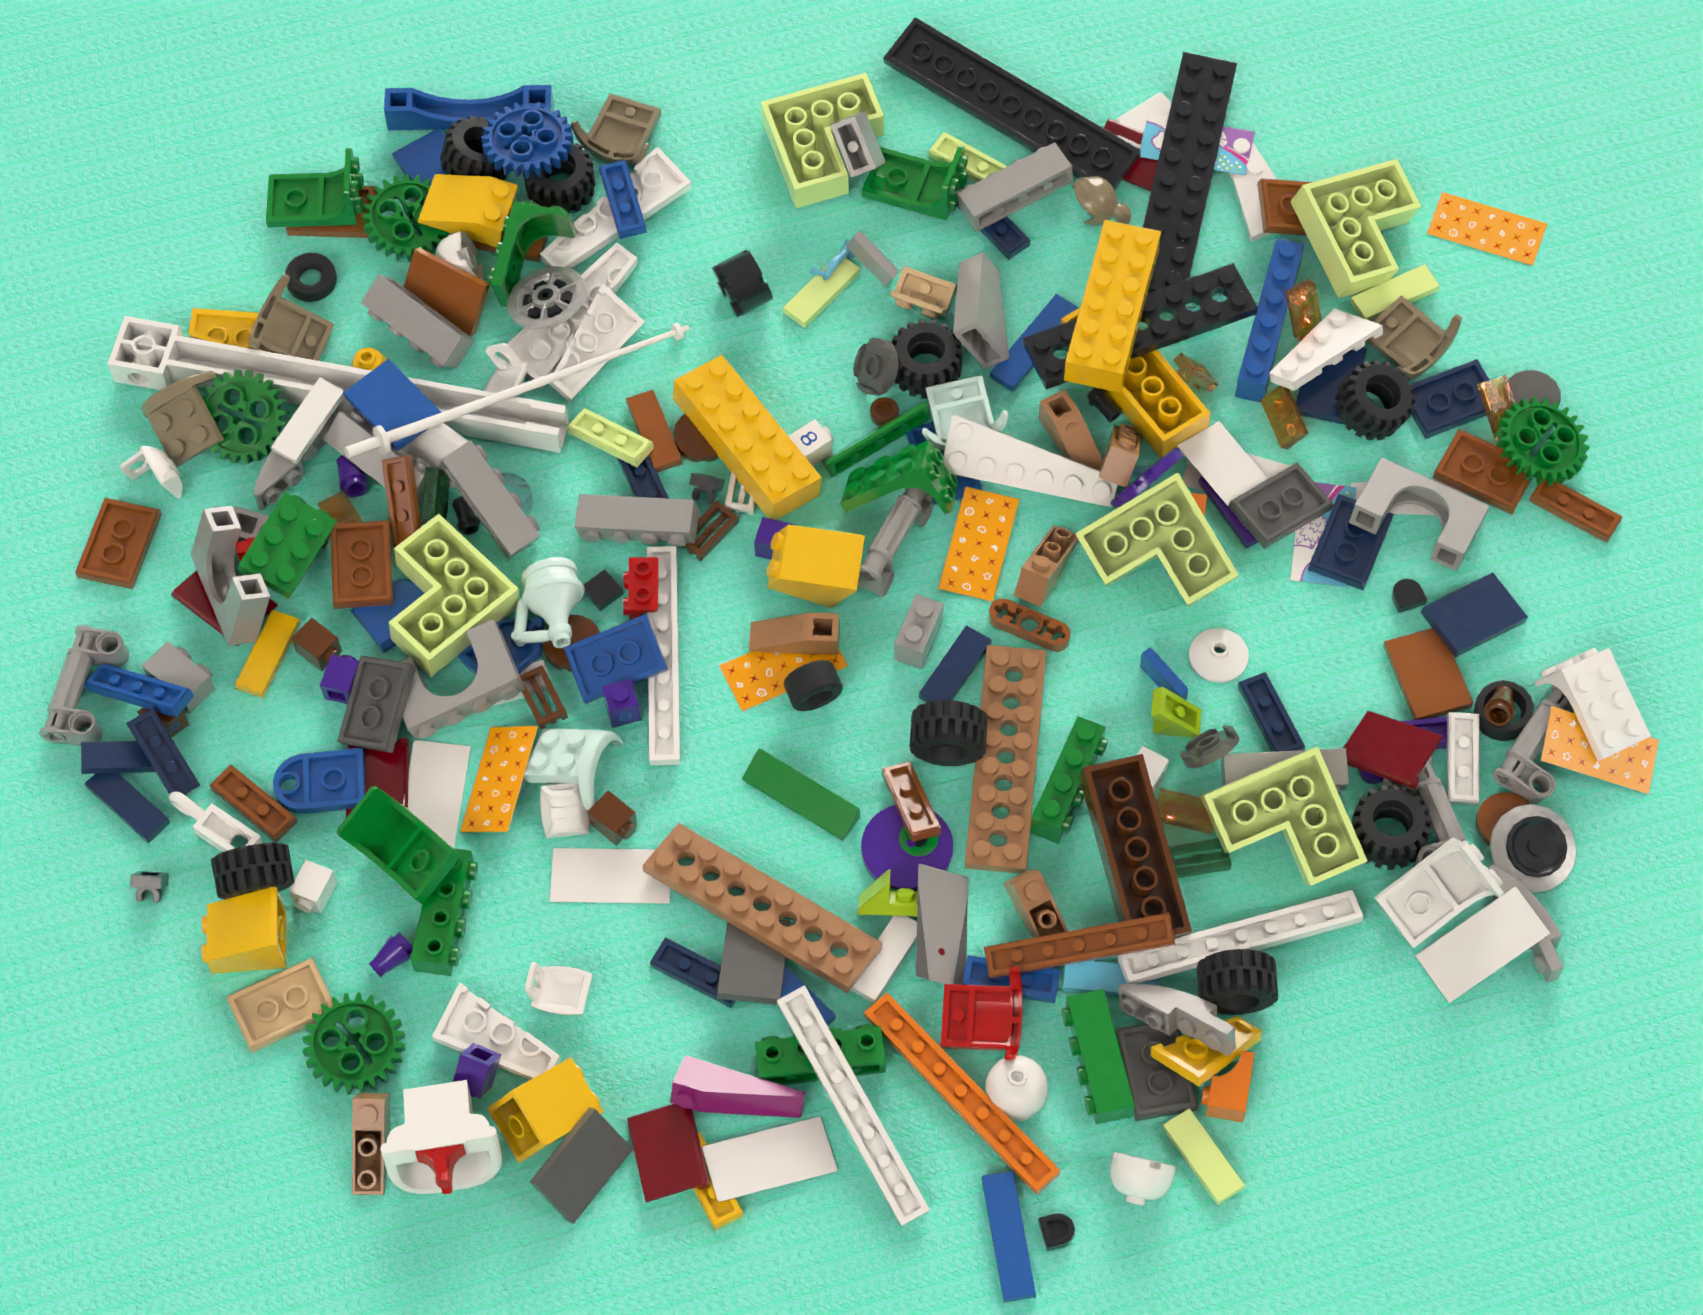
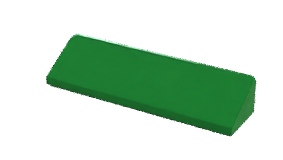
(876, 439)
(801, 794)

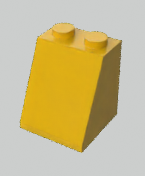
(815, 564)
(245, 933)
(543, 1109)

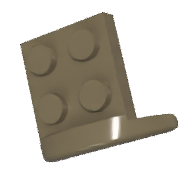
(620, 131)
(288, 327)
(1412, 338)
(183, 419)

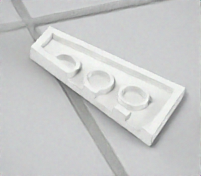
(474, 1020)

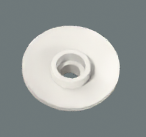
(1218, 666)

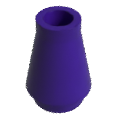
(351, 477)
(392, 954)

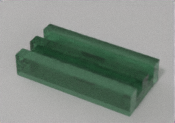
(435, 494)
(1200, 858)

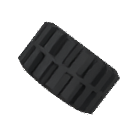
(464, 152)
(569, 192)
(926, 339)
(1388, 386)
(948, 733)
(1398, 806)
(252, 869)
(1238, 981)

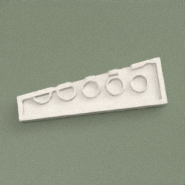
(656, 185)
(545, 347)
(1002, 459)

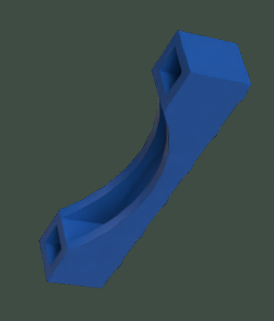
(422, 111)
(1269, 320)

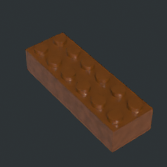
(1133, 842)

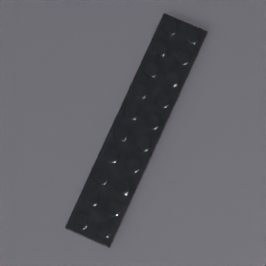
(1008, 103)
(1187, 163)

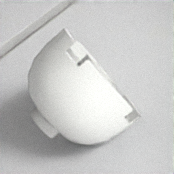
(460, 252)
(1017, 1087)
(1140, 1177)

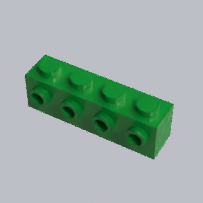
(1063, 788)
(442, 919)
(1099, 1057)
(786, 1063)

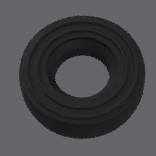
(314, 292)

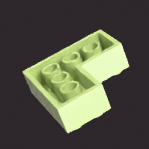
(804, 139)
(1346, 219)
(1161, 525)
(459, 594)
(1300, 802)

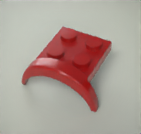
(984, 1016)

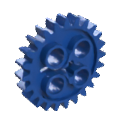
(527, 140)

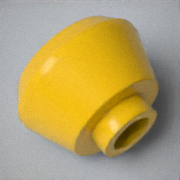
(368, 359)

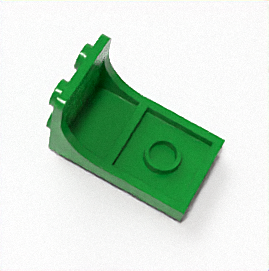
(918, 182)
(316, 197)
(522, 229)
(912, 467)
(287, 544)
(399, 843)

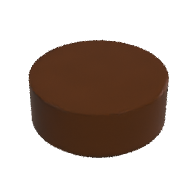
(883, 410)

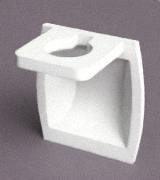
(506, 374)
(161, 466)
(563, 810)
(558, 989)

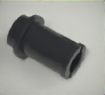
(1099, 398)
(467, 521)

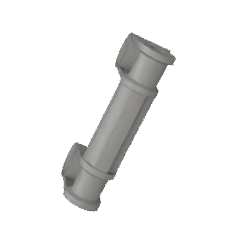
(910, 508)
(64, 720)
(1519, 764)
(1442, 815)

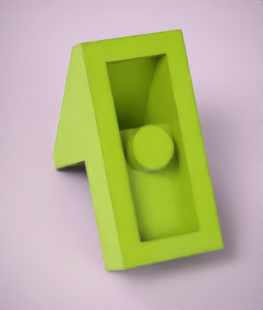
(1174, 715)
(881, 900)

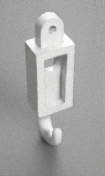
(213, 824)

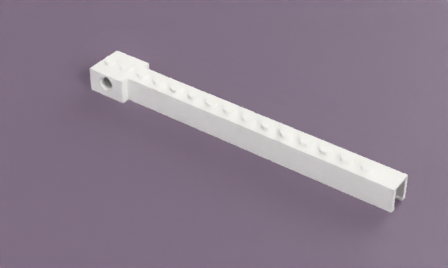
(158, 354)

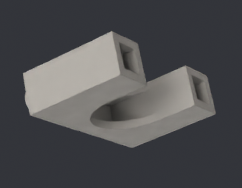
(1396, 485)
(237, 600)
(495, 681)

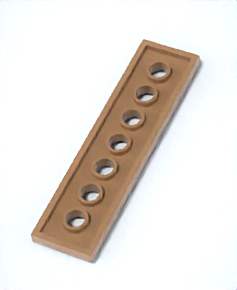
(1020, 772)
(763, 925)

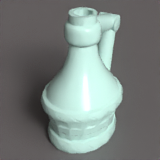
(551, 593)

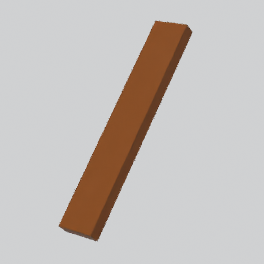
(1080, 945)

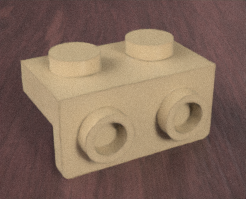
(924, 292)

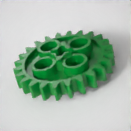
(385, 229)
(252, 392)
(1561, 453)
(377, 1026)

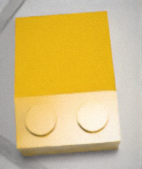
(469, 206)

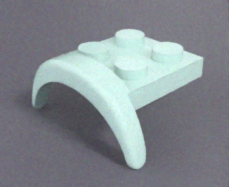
(962, 398)
(569, 758)

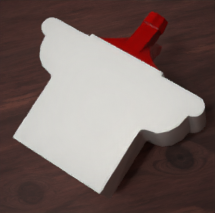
(441, 1142)

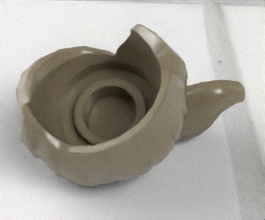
(1100, 201)

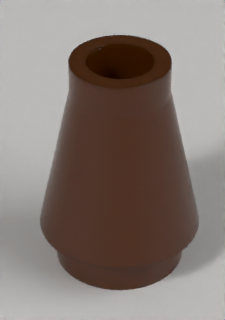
(1500, 707)

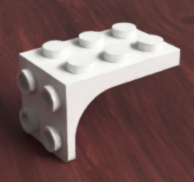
(1599, 700)
(1438, 890)

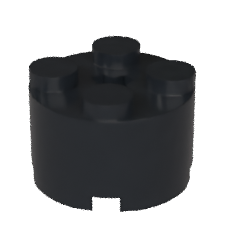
(742, 283)

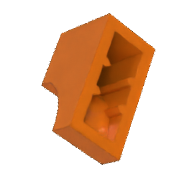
(1228, 1093)

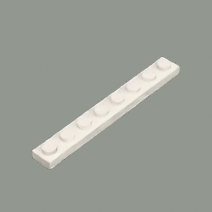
(664, 687)
(1251, 933)
(853, 1106)

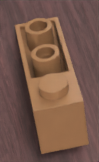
(1068, 429)
(1120, 455)
(1045, 565)
(797, 634)
(1035, 904)
(369, 1133)

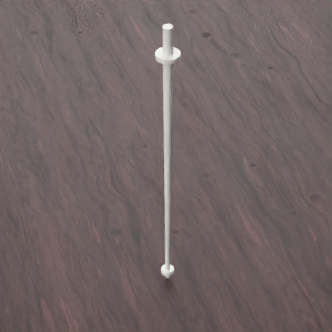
(382, 439)

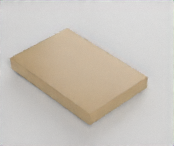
(280, 1004)

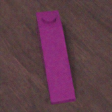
(726, 1091)

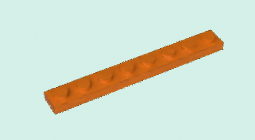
(962, 1094)

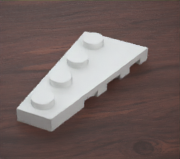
(1247, 189)
(602, 330)
(1324, 346)

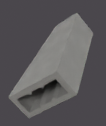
(980, 312)

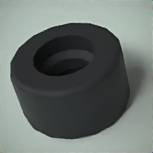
(813, 685)

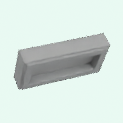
(872, 258)

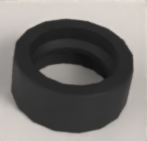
(1509, 731)

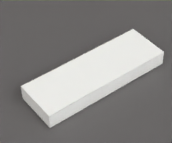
(308, 420)
(1463, 758)
(897, 942)

